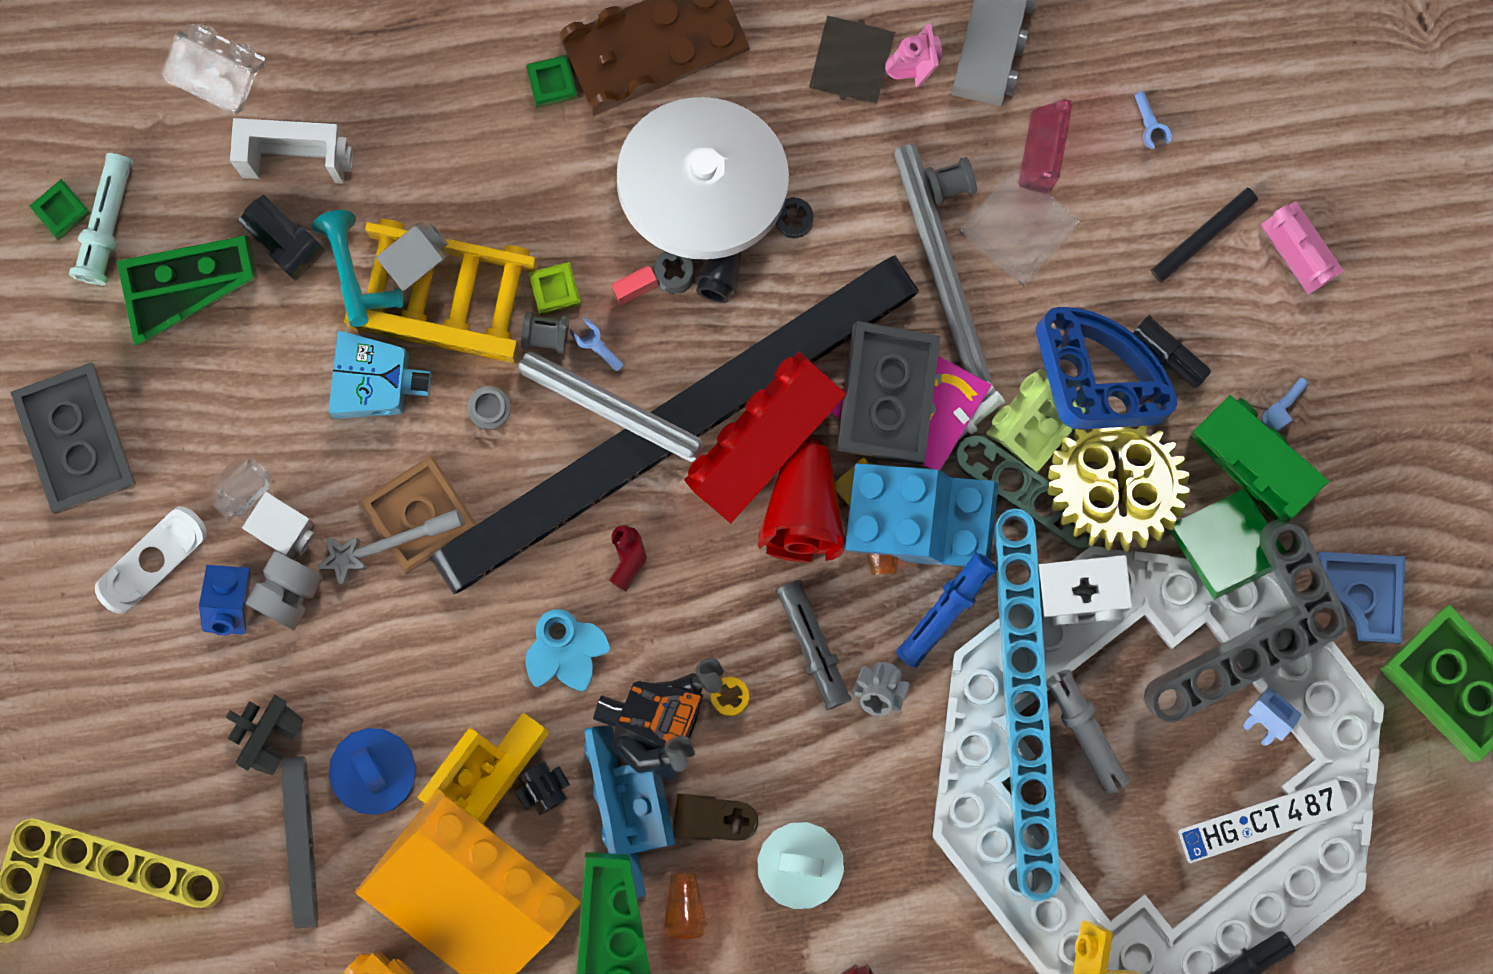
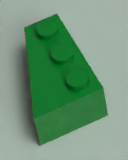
(182, 282)
(1258, 459)

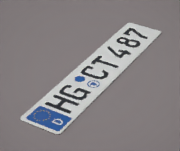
(1262, 821)

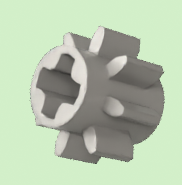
(880, 689)

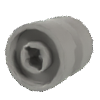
(283, 574)

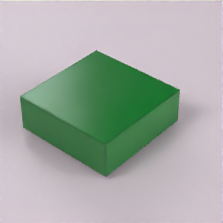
(551, 81)
(59, 209)

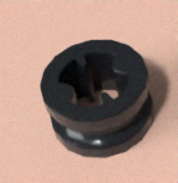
(806, 221)

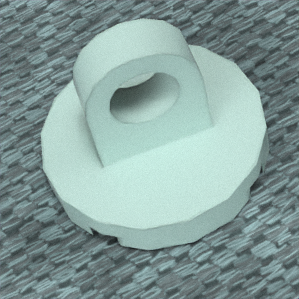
(800, 865)

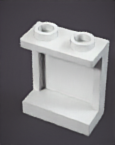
(288, 138)

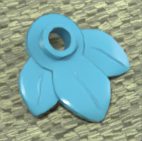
(566, 657)

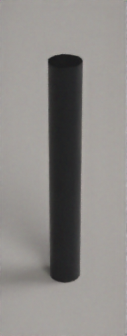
(1204, 235)

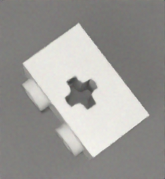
(1104, 574)

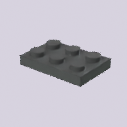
(888, 393)
(73, 438)

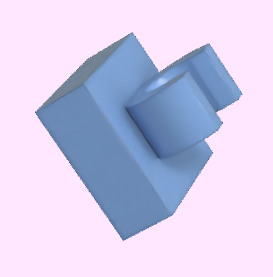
(1274, 714)

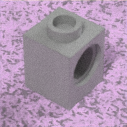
(414, 254)

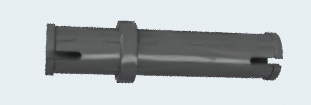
(815, 649)

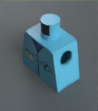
(372, 378)

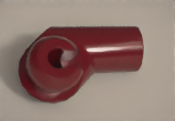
(631, 556)

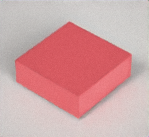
(634, 285)

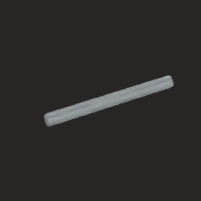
(941, 261)

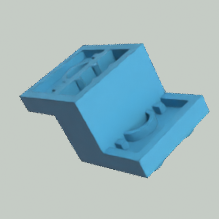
(920, 515)

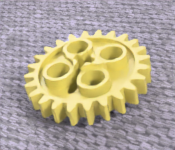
(1157, 481)

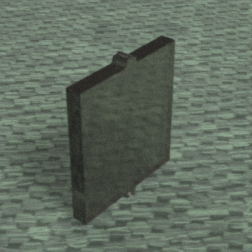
(852, 59)

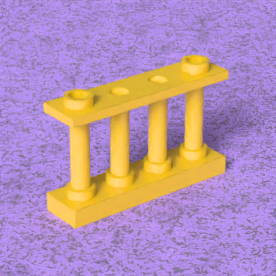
(454, 332)

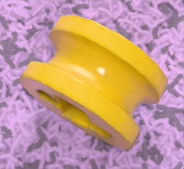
(728, 710)

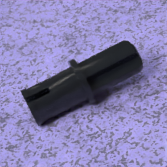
(1172, 352)
(1260, 956)

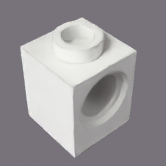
(280, 526)

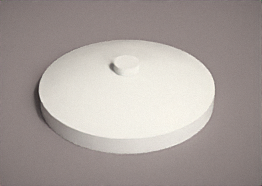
(702, 178)

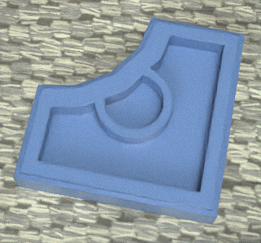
(1369, 593)

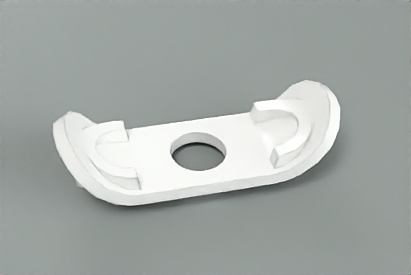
(126, 580)

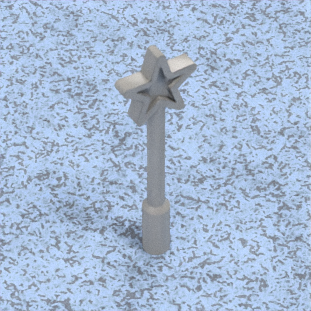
(348, 556)

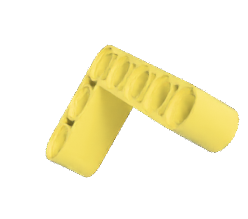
(95, 865)

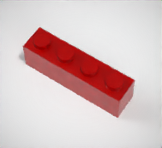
(763, 436)

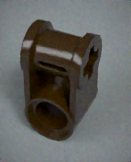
(706, 818)

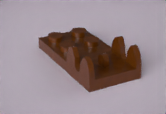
(649, 47)

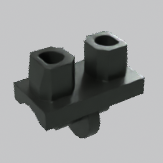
(255, 752)

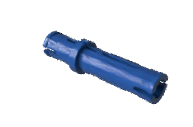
(956, 597)

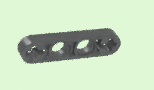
(299, 842)

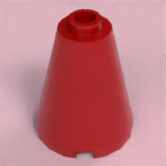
(804, 508)

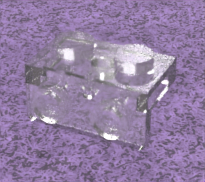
(212, 67)

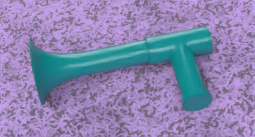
(335, 227)

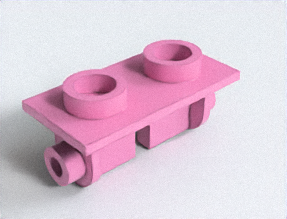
(916, 57)
(1301, 247)

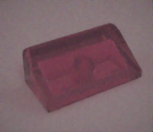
(1045, 146)

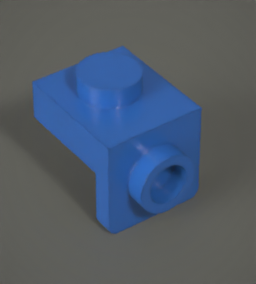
(224, 599)

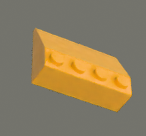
(466, 892)

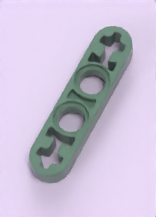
(1023, 498)

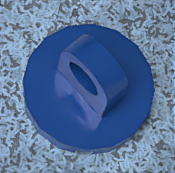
(372, 771)

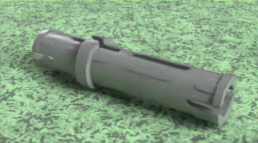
(1080, 717)

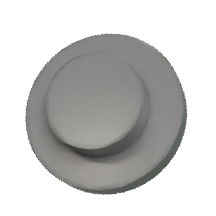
(489, 407)

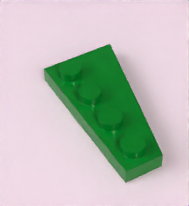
(610, 918)

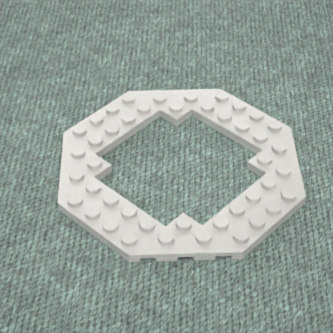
(1285, 890)

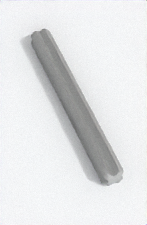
(611, 406)

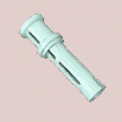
(98, 238)

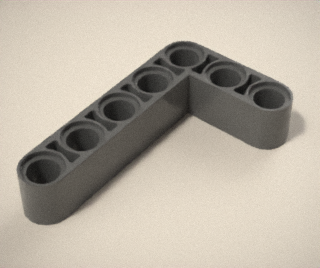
(1262, 637)

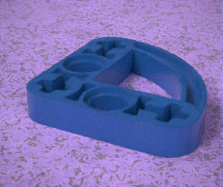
(1092, 396)

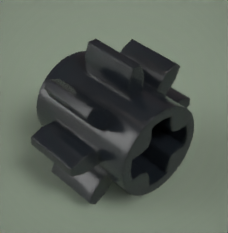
(542, 788)

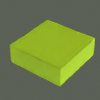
(554, 288)

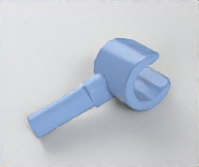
(1150, 121)
(597, 345)
(1276, 416)

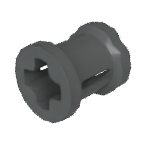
(951, 180)
(676, 284)
(545, 332)

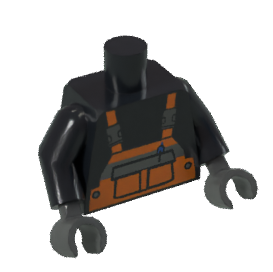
(659, 720)

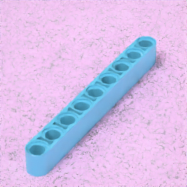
(1035, 684)

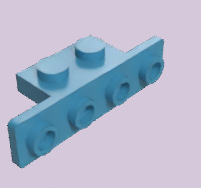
(629, 803)

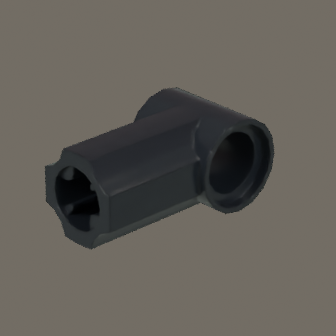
(288, 244)

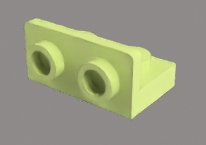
(1031, 423)

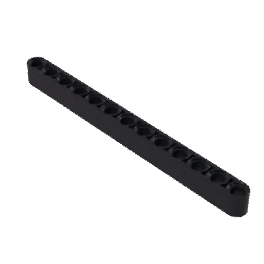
(693, 410)

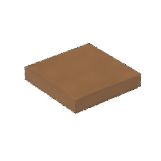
(408, 503)

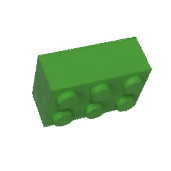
(1450, 680)

